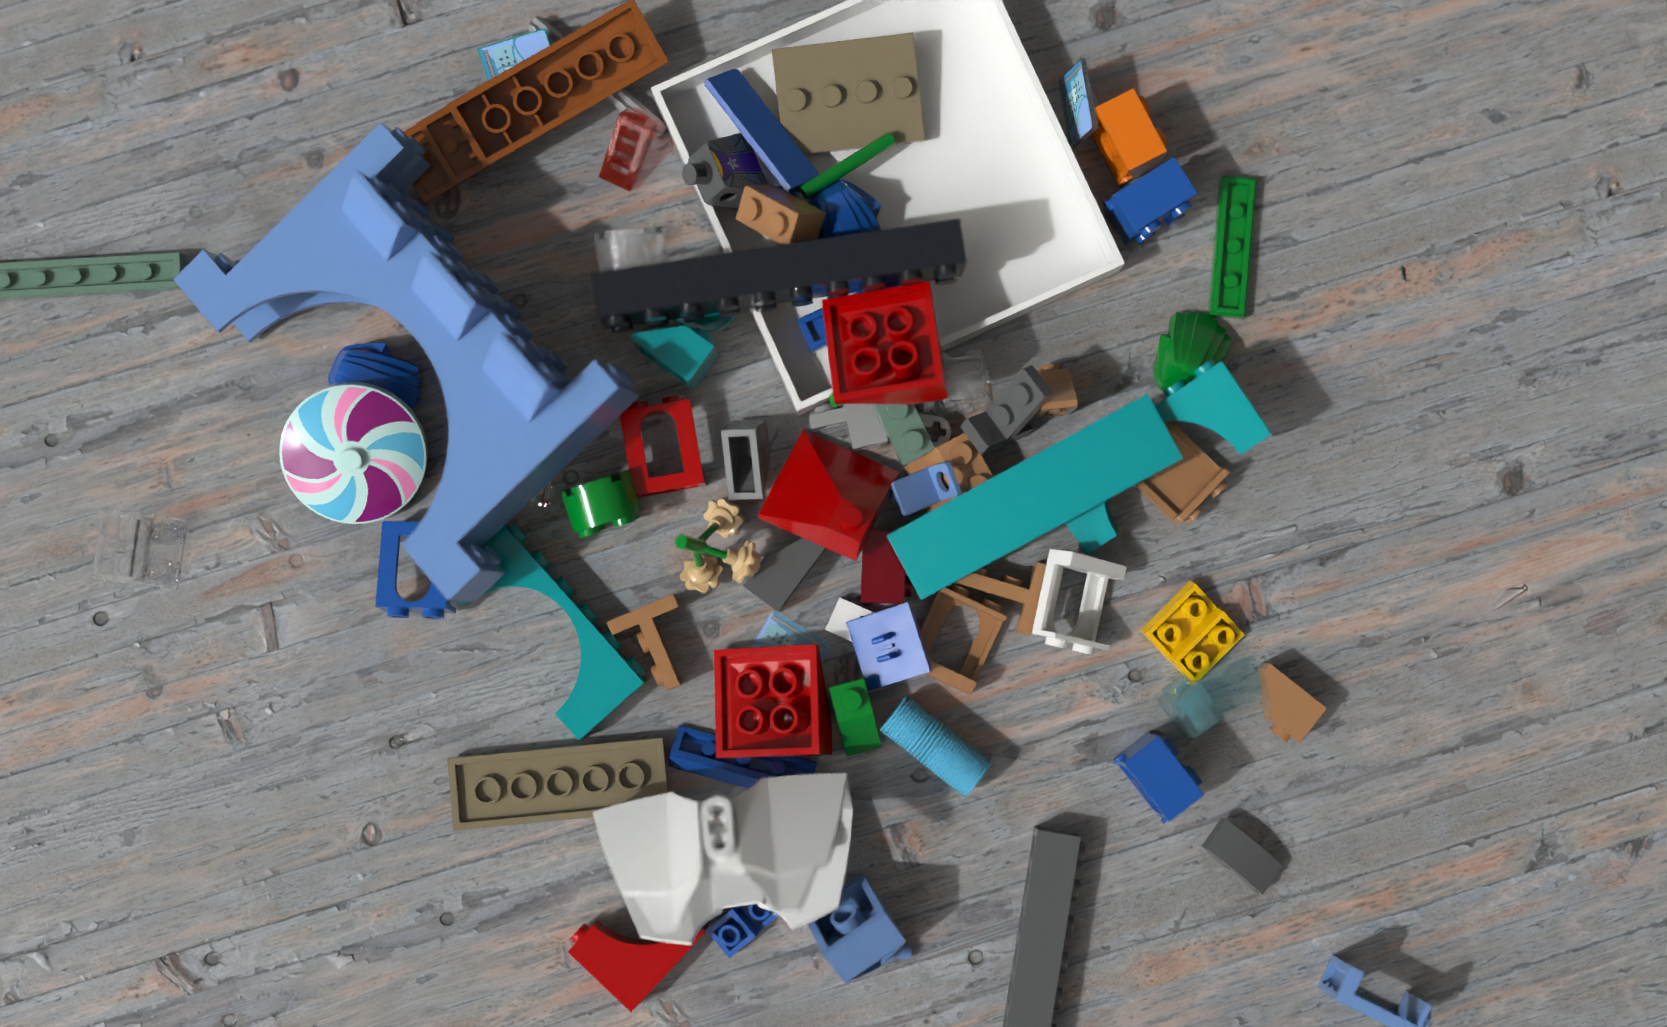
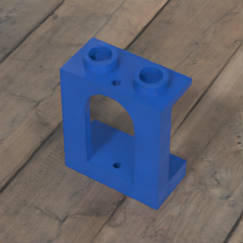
(387, 598)

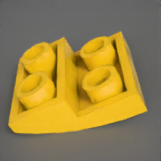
(1192, 632)

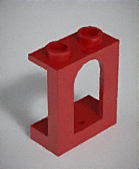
(682, 413)

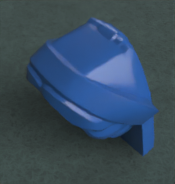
(847, 210)
(377, 366)

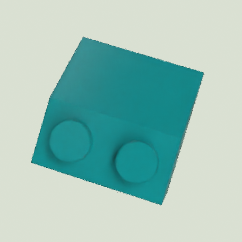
(679, 351)

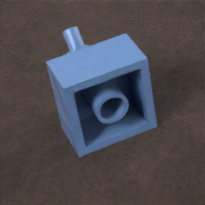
(859, 933)

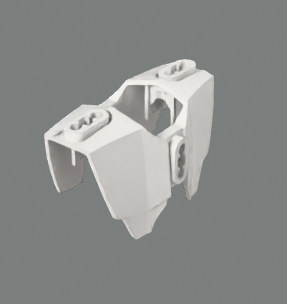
(781, 852)

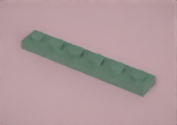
(90, 276)

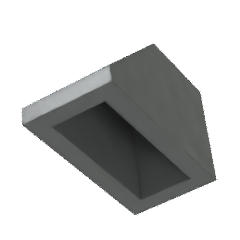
(746, 458)

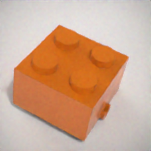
(1128, 137)

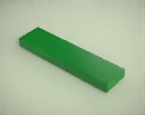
(1232, 247)

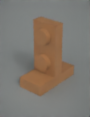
(1010, 589)
(651, 637)

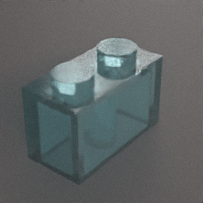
(1189, 707)

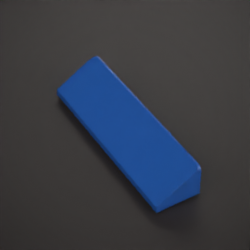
(761, 129)
(696, 753)

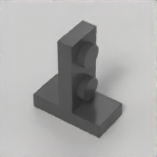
(1010, 413)

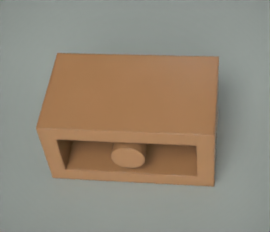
(779, 214)

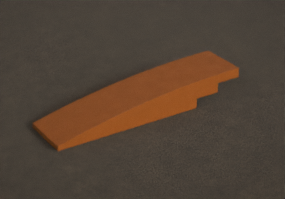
(535, 98)

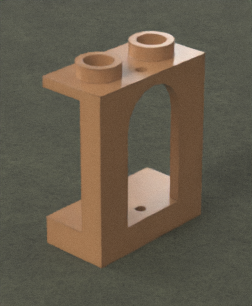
(990, 624)

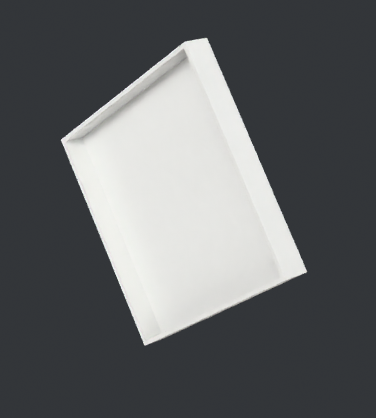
(985, 158)

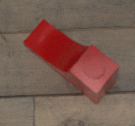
(625, 964)

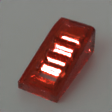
(637, 121)

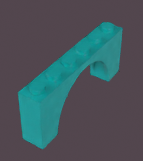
(1208, 400)
(604, 673)

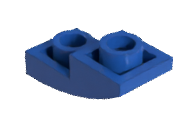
(739, 927)

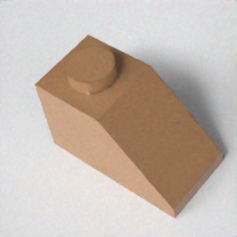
(1064, 399)
(1287, 705)

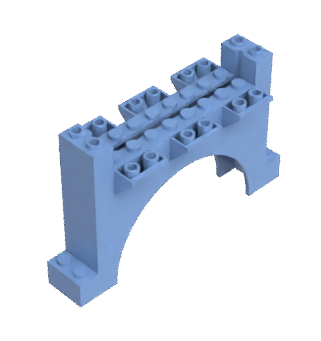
(506, 399)

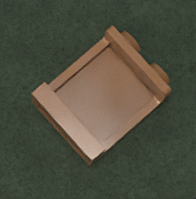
(1186, 483)

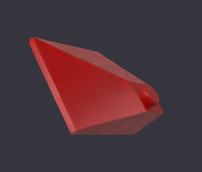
(885, 347)
(828, 495)
(771, 702)

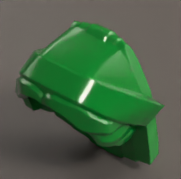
(1187, 346)

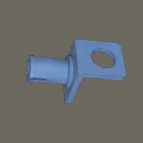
(924, 488)

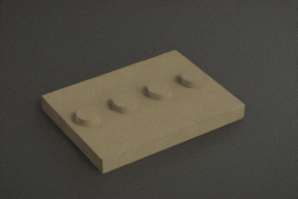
(849, 93)

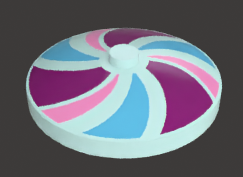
(353, 452)

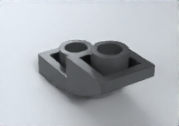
(1242, 855)

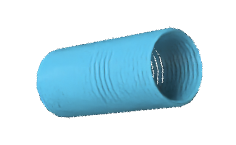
(943, 753)

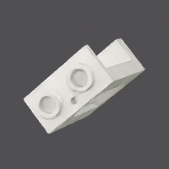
(1086, 628)

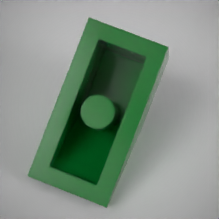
(855, 716)

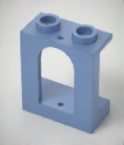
(1341, 982)

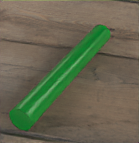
(847, 165)

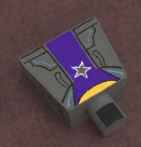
(723, 170)

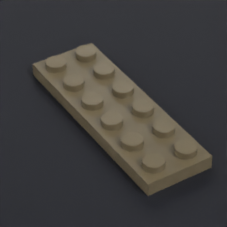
(553, 782)

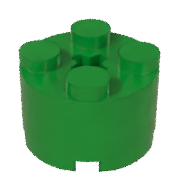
(601, 502)

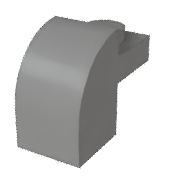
(861, 420)

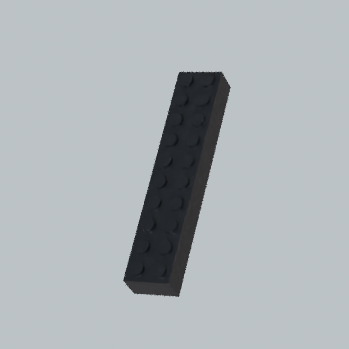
(778, 275)

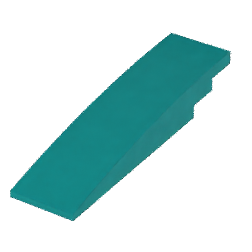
(1034, 496)

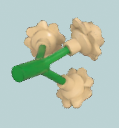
(703, 570)

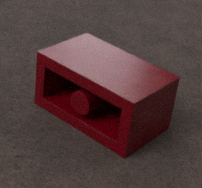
(882, 572)

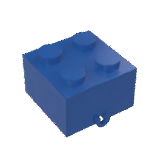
(1149, 202)
(1160, 776)

